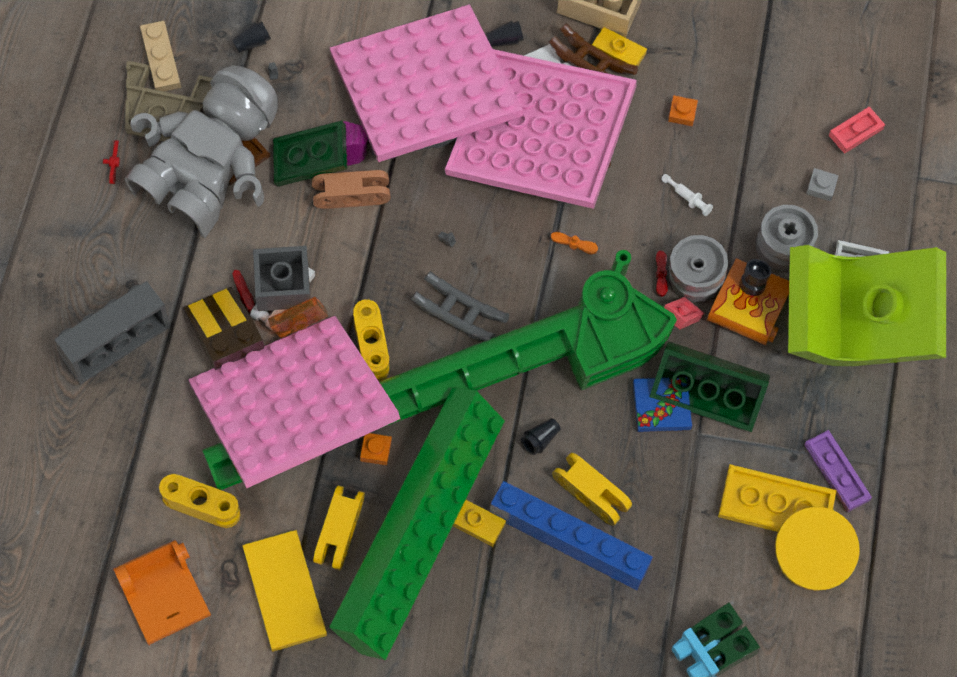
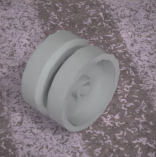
(781, 229)
(698, 268)

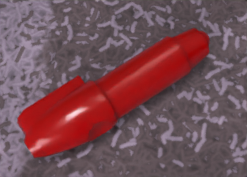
(245, 295)

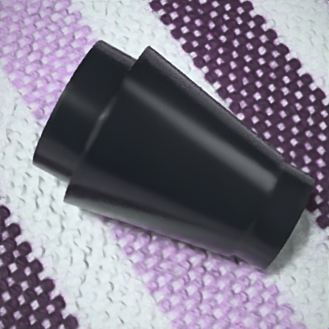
(506, 34)
(252, 37)
(539, 437)

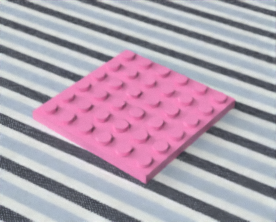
(425, 82)
(561, 139)
(293, 401)

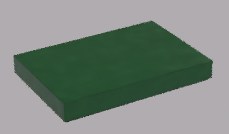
(309, 153)

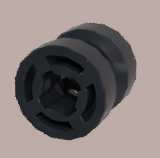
(755, 277)

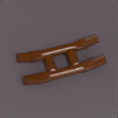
(586, 48)

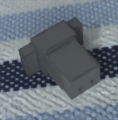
(273, 72)
(449, 238)

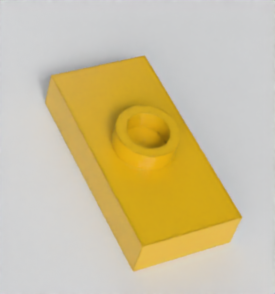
(620, 47)
(479, 523)

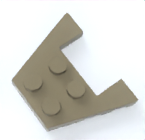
(158, 102)

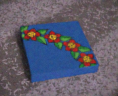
(659, 415)

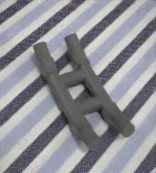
(456, 295)

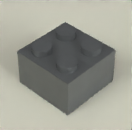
(281, 277)

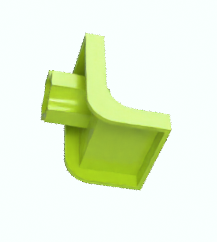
(867, 306)

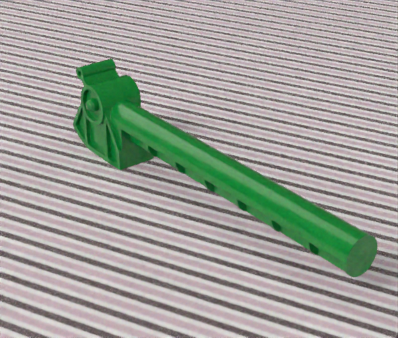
(602, 337)

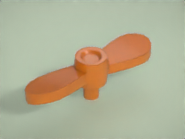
(574, 242)

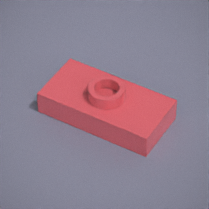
(856, 130)
(685, 312)

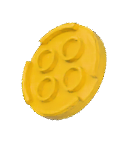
(817, 548)

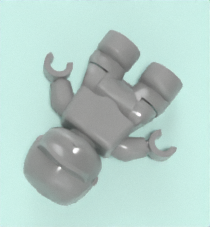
(207, 147)

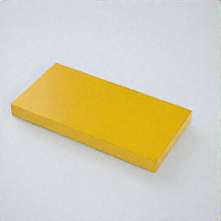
(768, 499)
(284, 590)

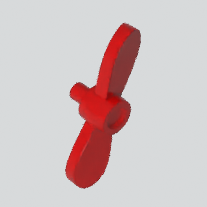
(113, 162)
(661, 273)

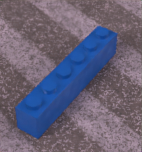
(571, 535)

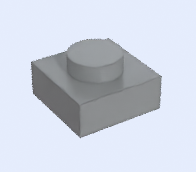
(822, 184)

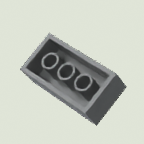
(112, 332)

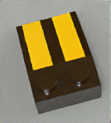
(224, 327)

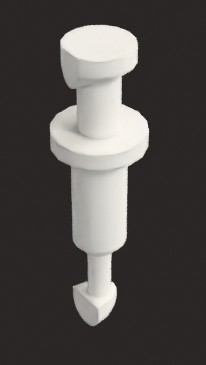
(693, 199)

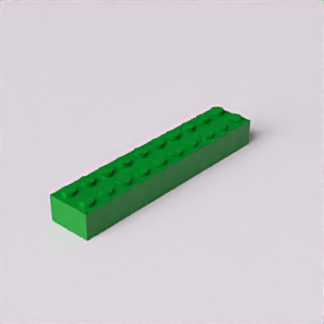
(417, 524)

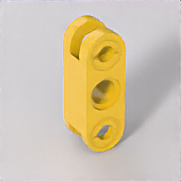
(369, 325)
(592, 489)
(180, 492)
(339, 527)

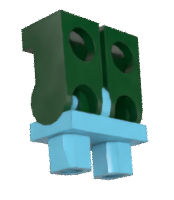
(709, 649)

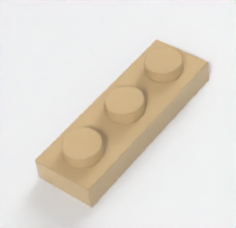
(160, 56)

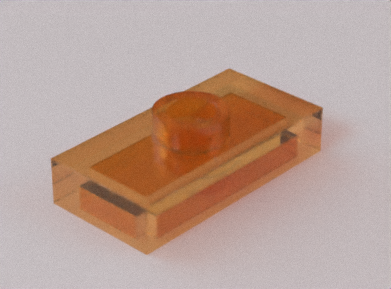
(298, 317)

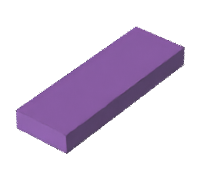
(838, 471)

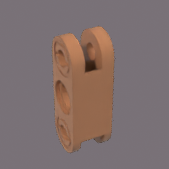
(351, 189)

